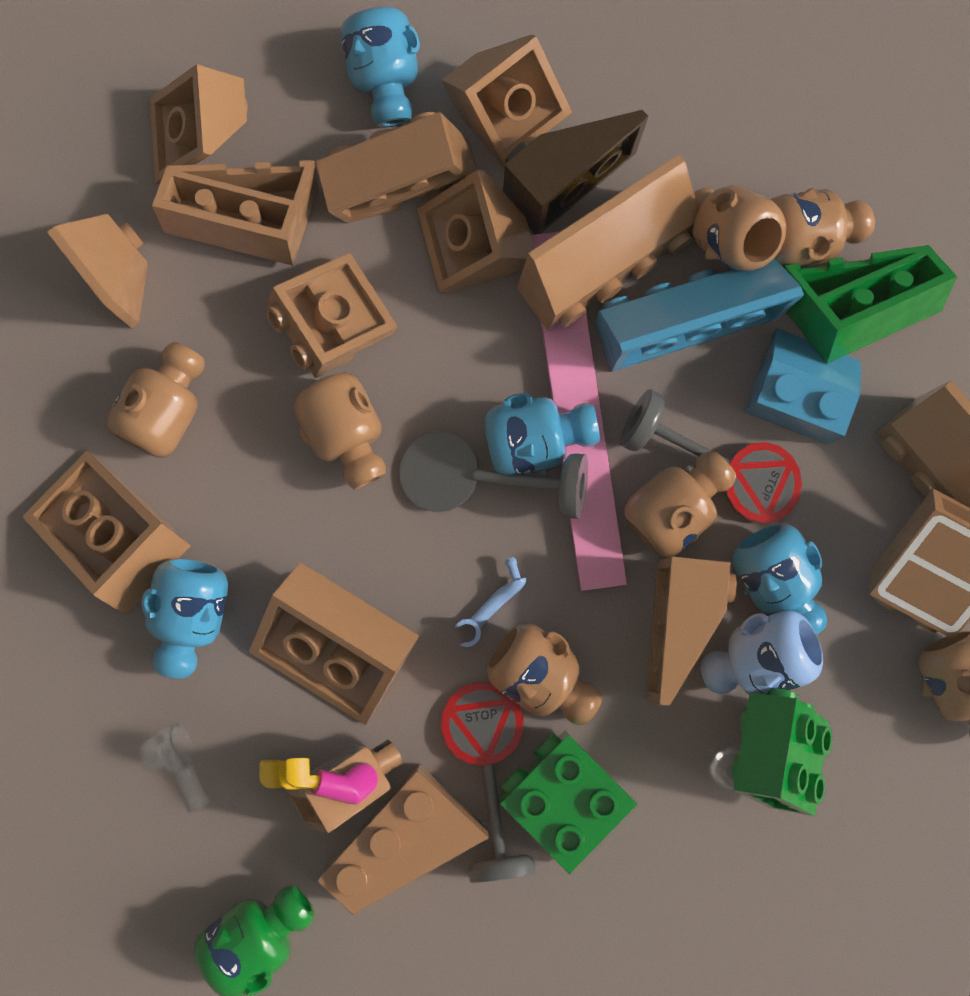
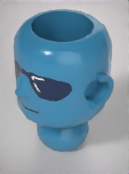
(382, 60)
(532, 435)
(781, 572)
(183, 613)

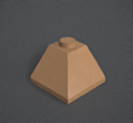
(508, 95)
(195, 116)
(474, 233)
(107, 261)

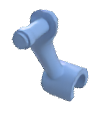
(500, 597)

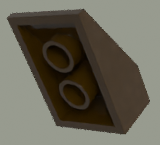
(567, 164)

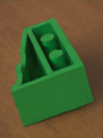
(869, 298)

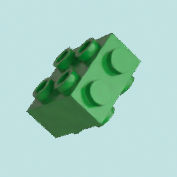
(782, 752)
(565, 800)

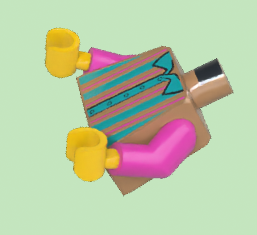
(335, 788)

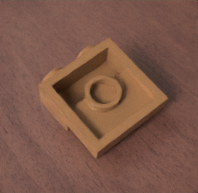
(329, 315)

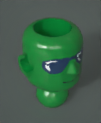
(251, 942)

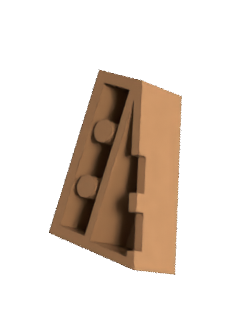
(239, 209)
(402, 841)

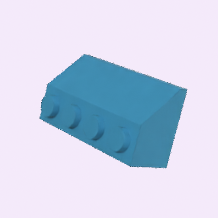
(693, 312)

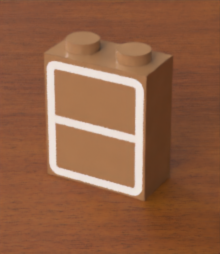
(928, 567)

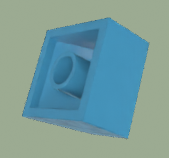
(803, 391)

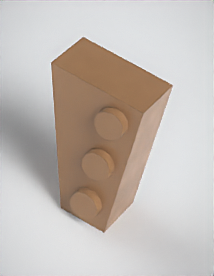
(395, 167)

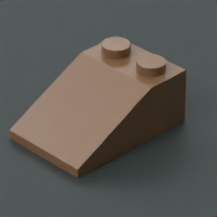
(104, 532)
(686, 611)

